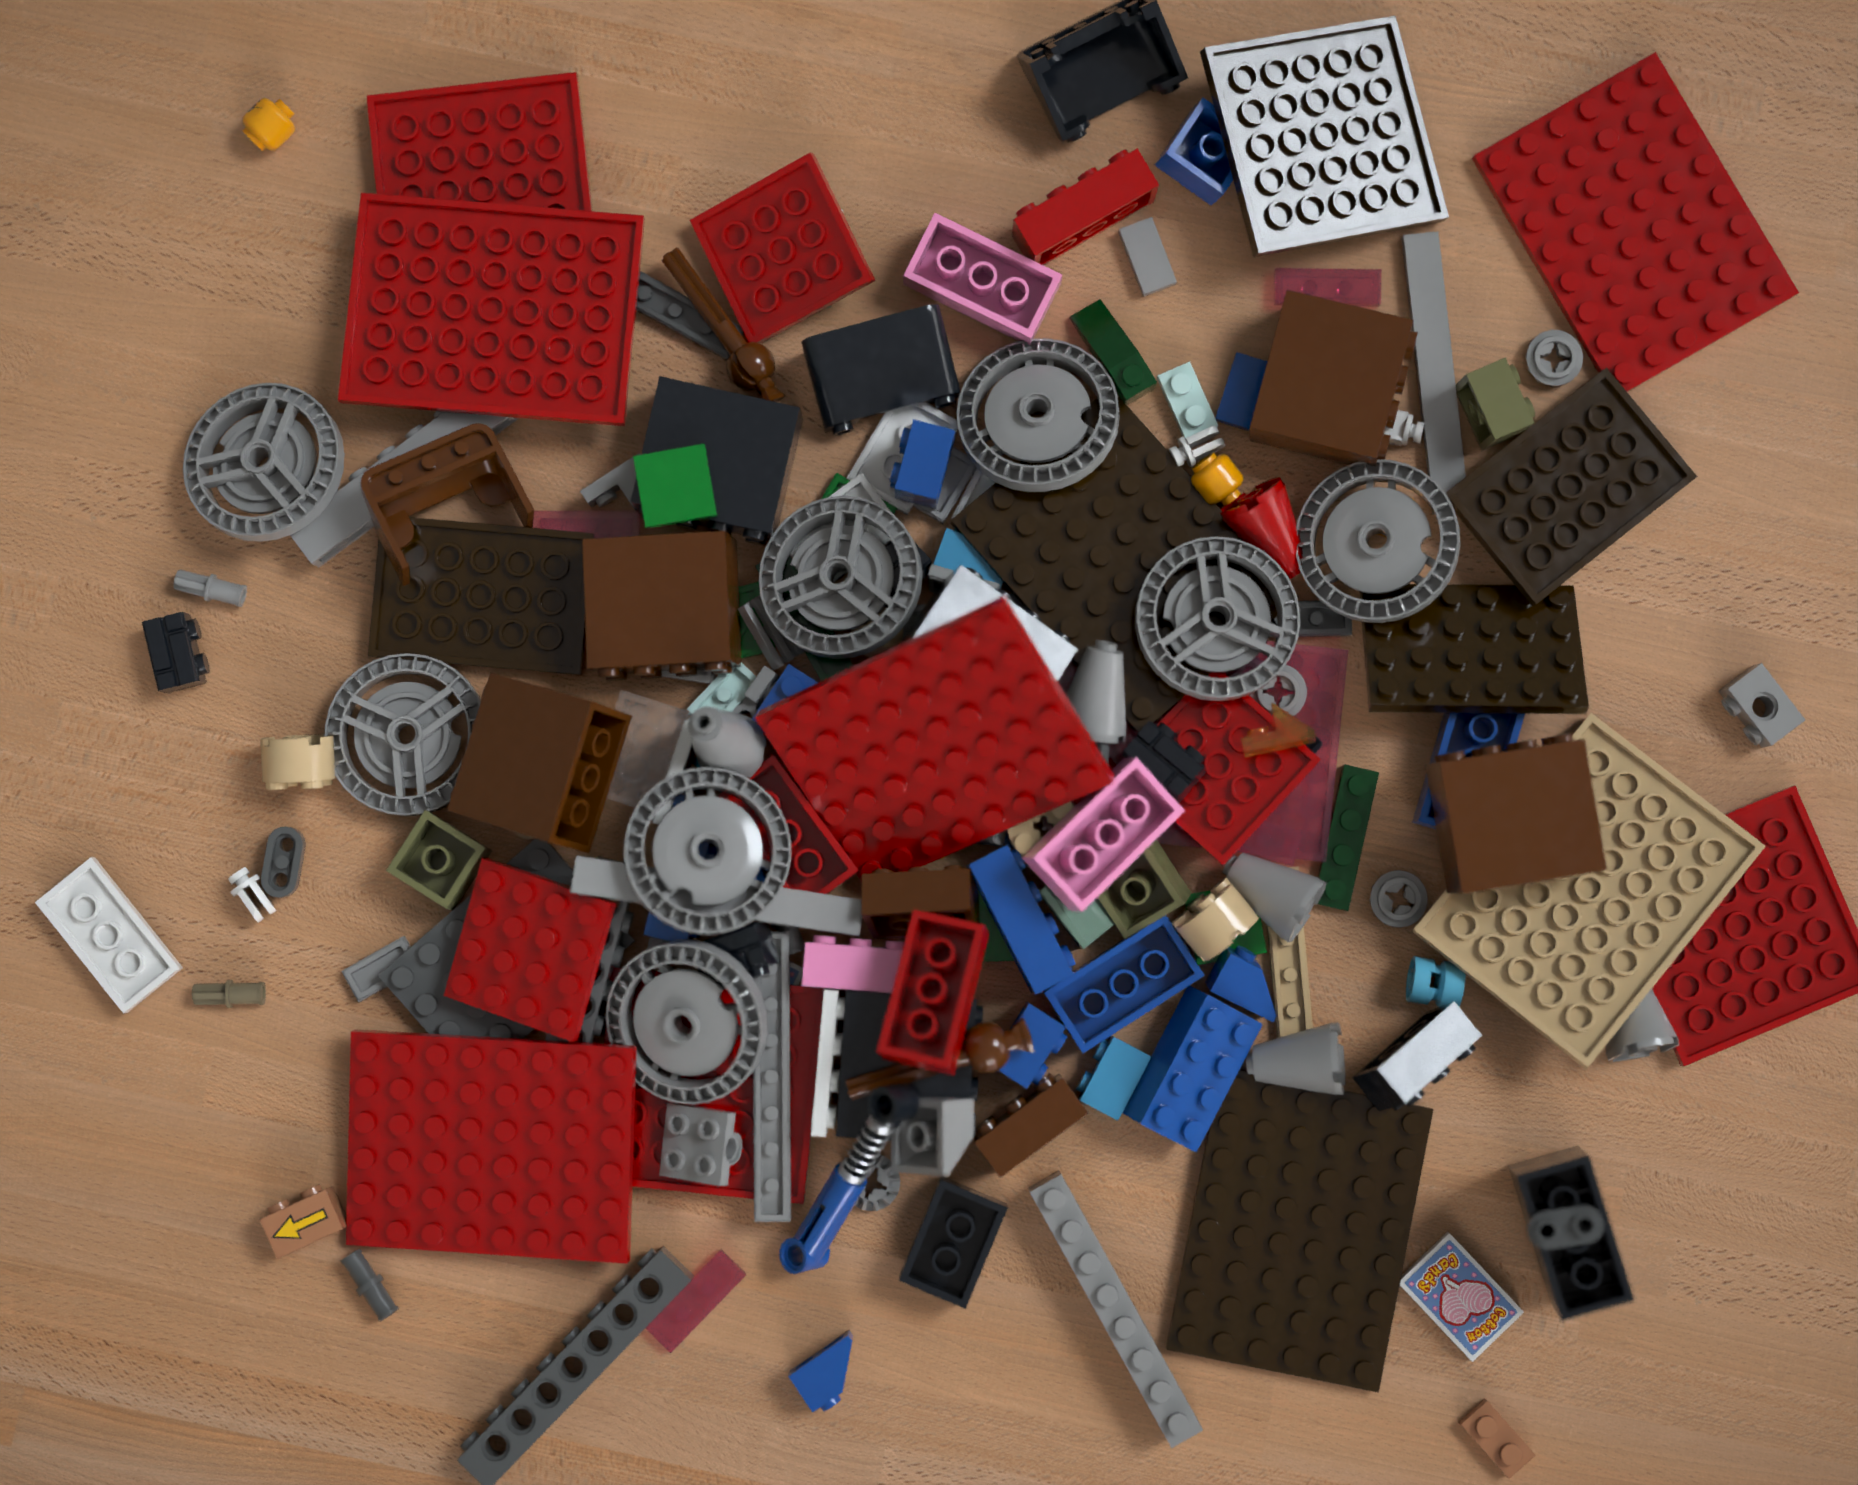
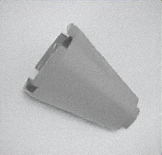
(1099, 692)
(726, 740)
(1275, 892)
(1642, 1032)
(1302, 1060)

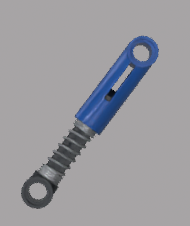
(811, 1242)

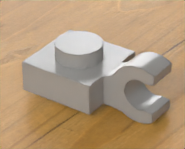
(757, 691)

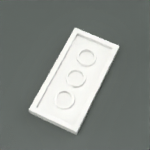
(108, 935)
(827, 1076)

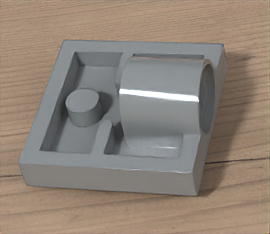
(699, 1144)

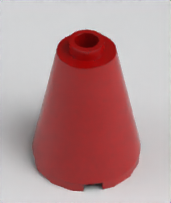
(1267, 523)

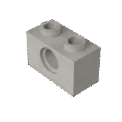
(1780, 712)

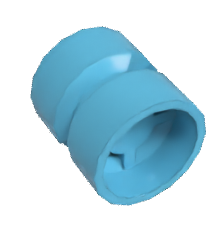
(1448, 982)

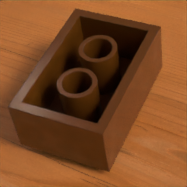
(892, 896)
(1028, 1124)

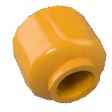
(268, 124)
(1217, 479)

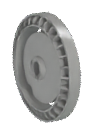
(1032, 385)
(283, 482)
(1370, 513)
(1233, 595)
(855, 599)
(379, 729)
(725, 827)
(663, 1037)

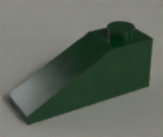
(1114, 351)

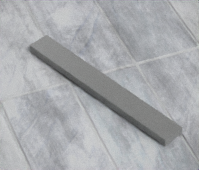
(1433, 359)
(790, 908)
(773, 1094)

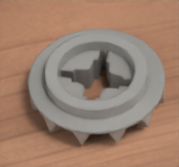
(1565, 346)
(1292, 682)
(1413, 892)
(880, 1197)

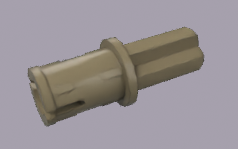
(229, 993)

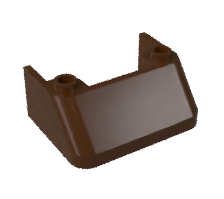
(436, 473)

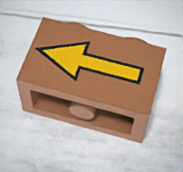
(305, 1221)

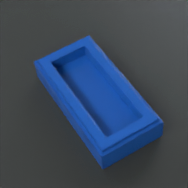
(1241, 391)

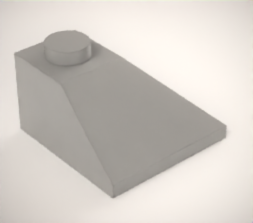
(933, 1137)

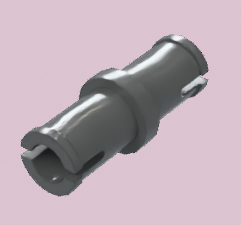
(369, 1285)

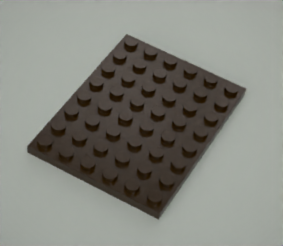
(1090, 545)
(1299, 1232)

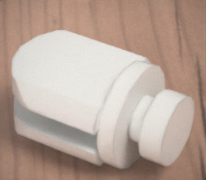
(1404, 429)
(1191, 456)
(243, 882)

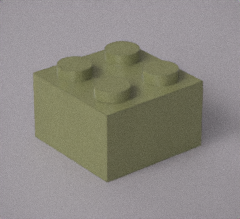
(1495, 403)
(438, 860)
(1144, 891)

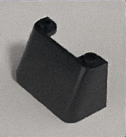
(1102, 64)
(881, 367)

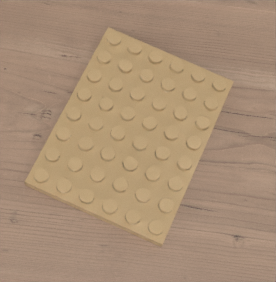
(1593, 944)

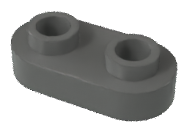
(281, 861)
(1565, 1226)

